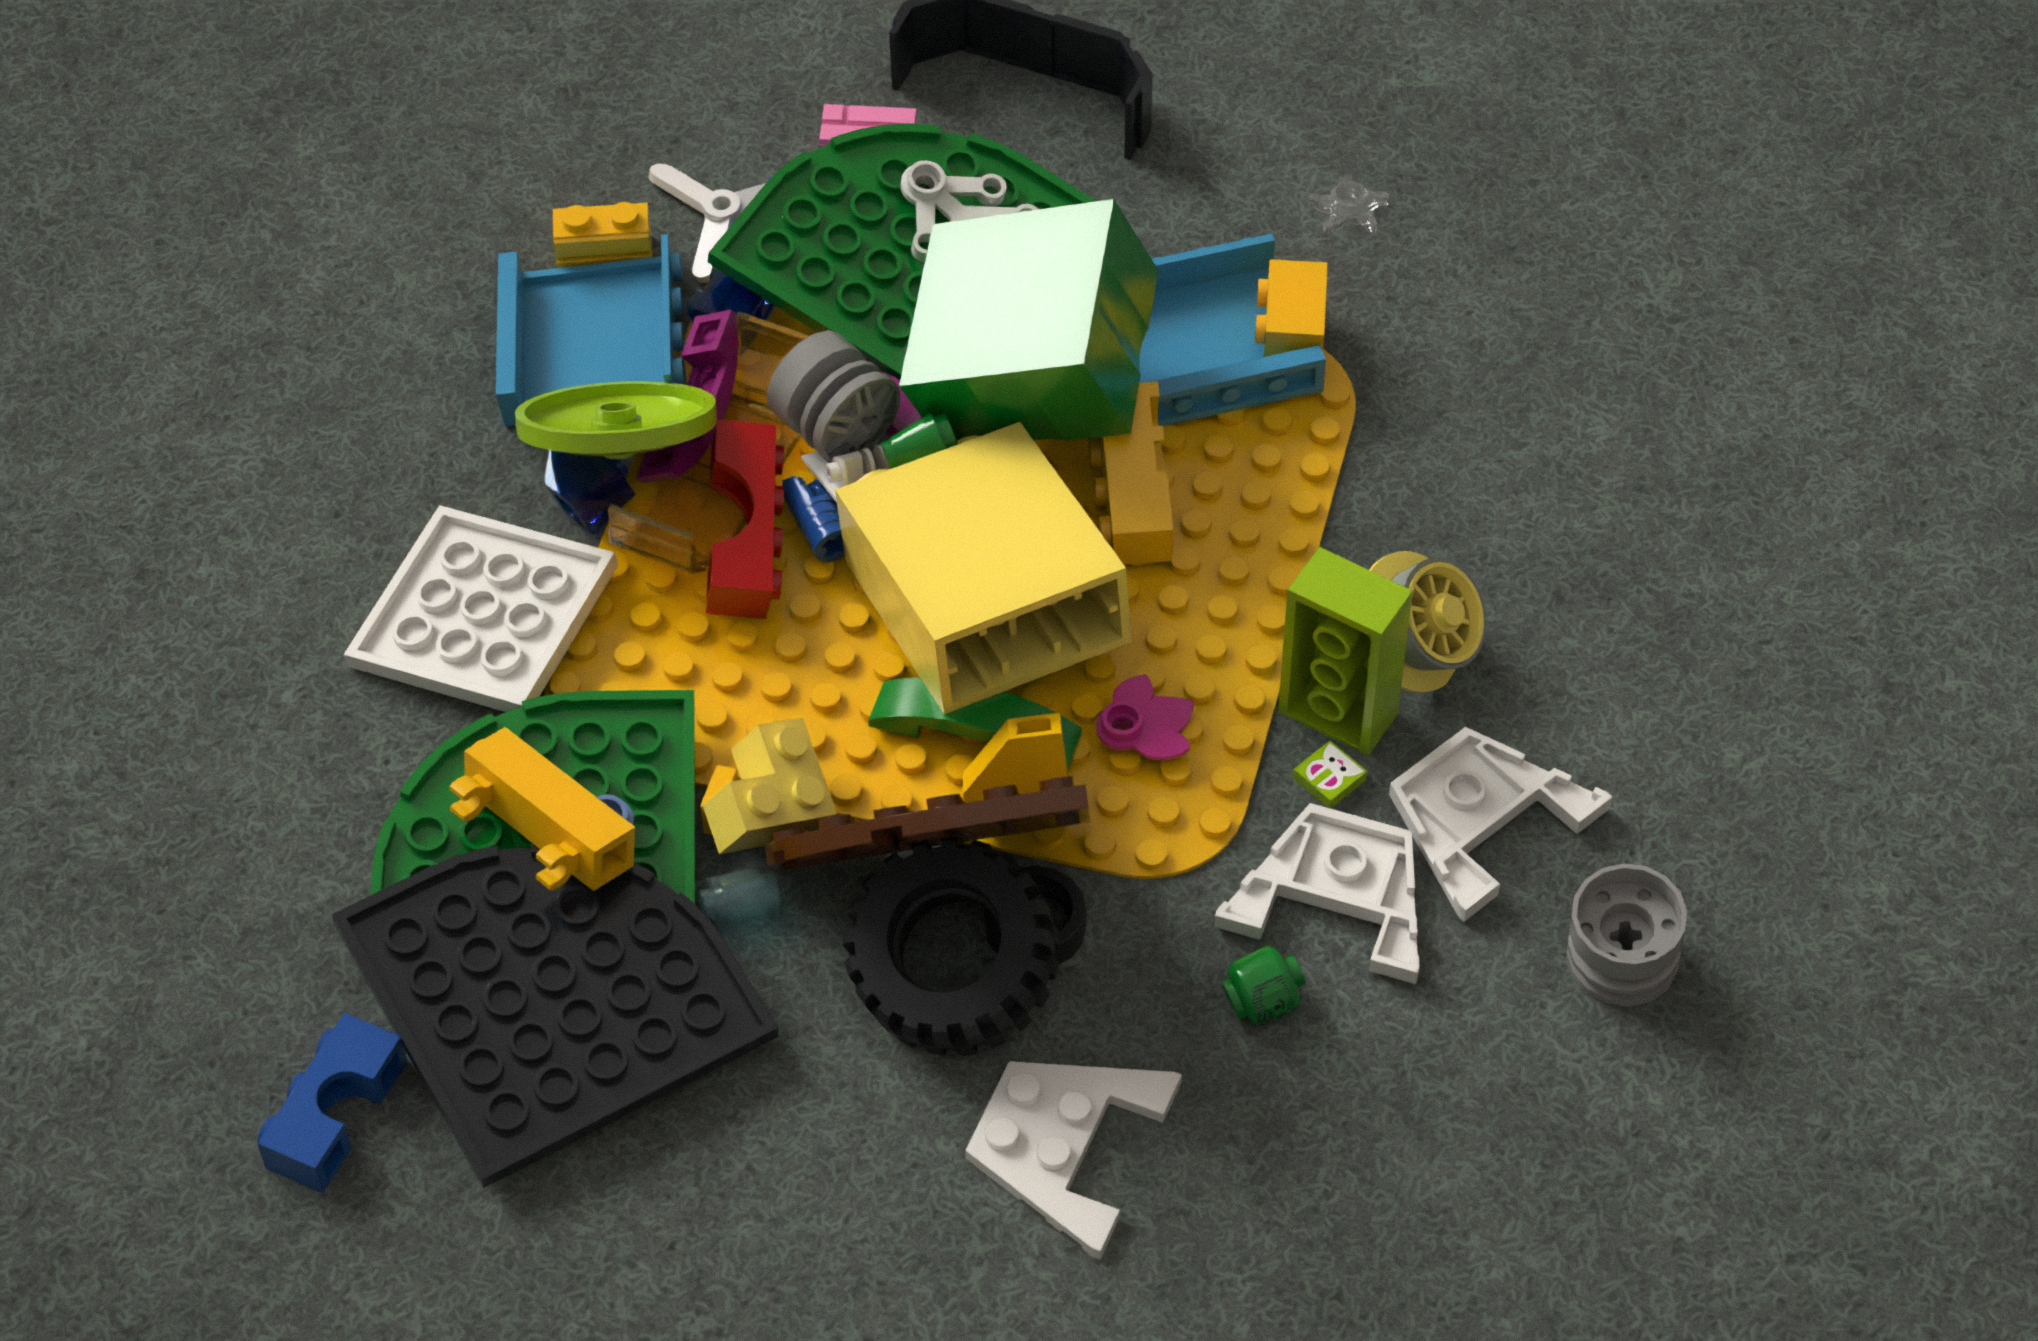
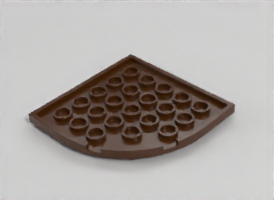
(897, 827)

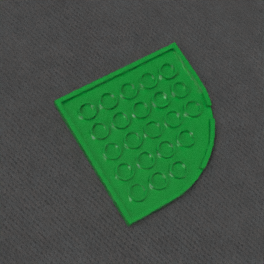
(838, 234)
(605, 740)

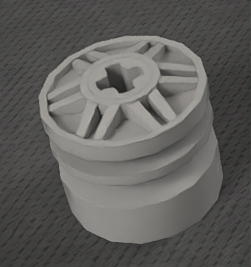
(833, 395)
(1631, 909)

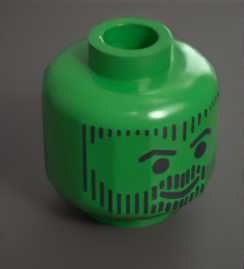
(1263, 985)

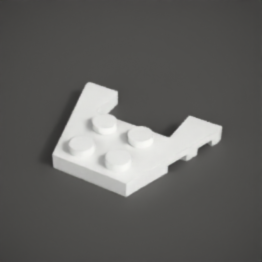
(1468, 794)
(1340, 867)
(1043, 1127)

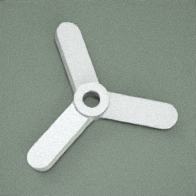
(709, 204)

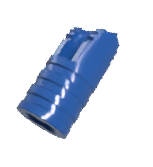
(816, 516)

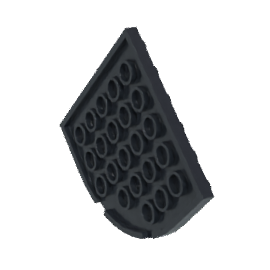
(547, 1004)

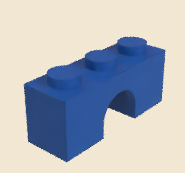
(348, 1062)

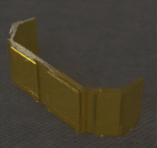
(688, 512)

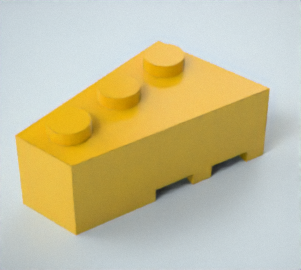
(1135, 486)

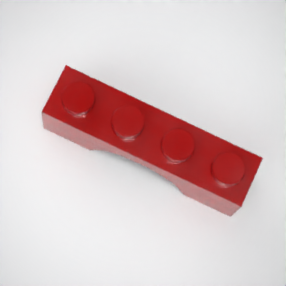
(744, 471)

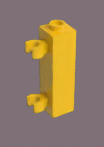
(546, 807)

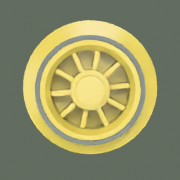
(1444, 618)

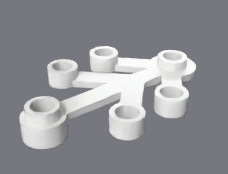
(941, 198)

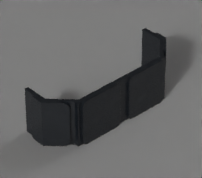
(1028, 40)

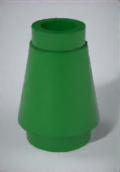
(919, 440)

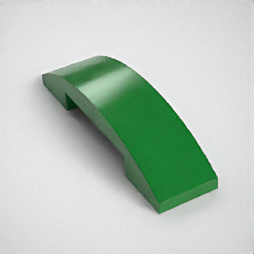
(908, 706)

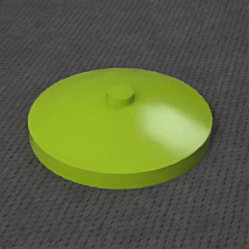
(616, 418)

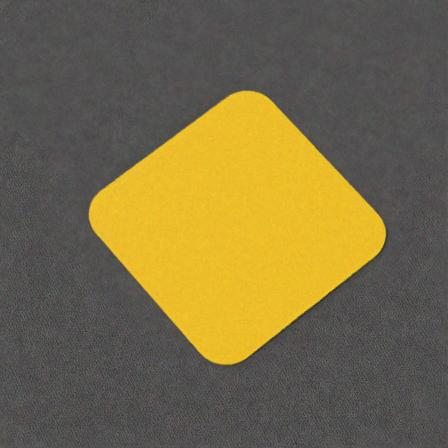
(1204, 628)

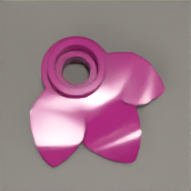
(1151, 721)

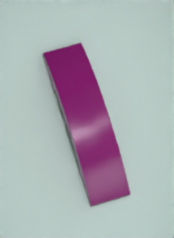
(714, 358)

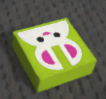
(1329, 774)

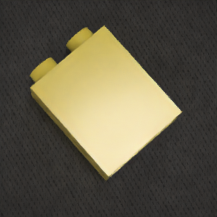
(984, 566)

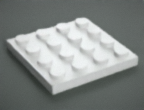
(481, 610)

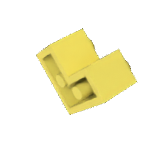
(776, 791)

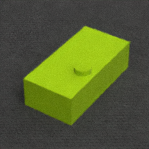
(1344, 650)

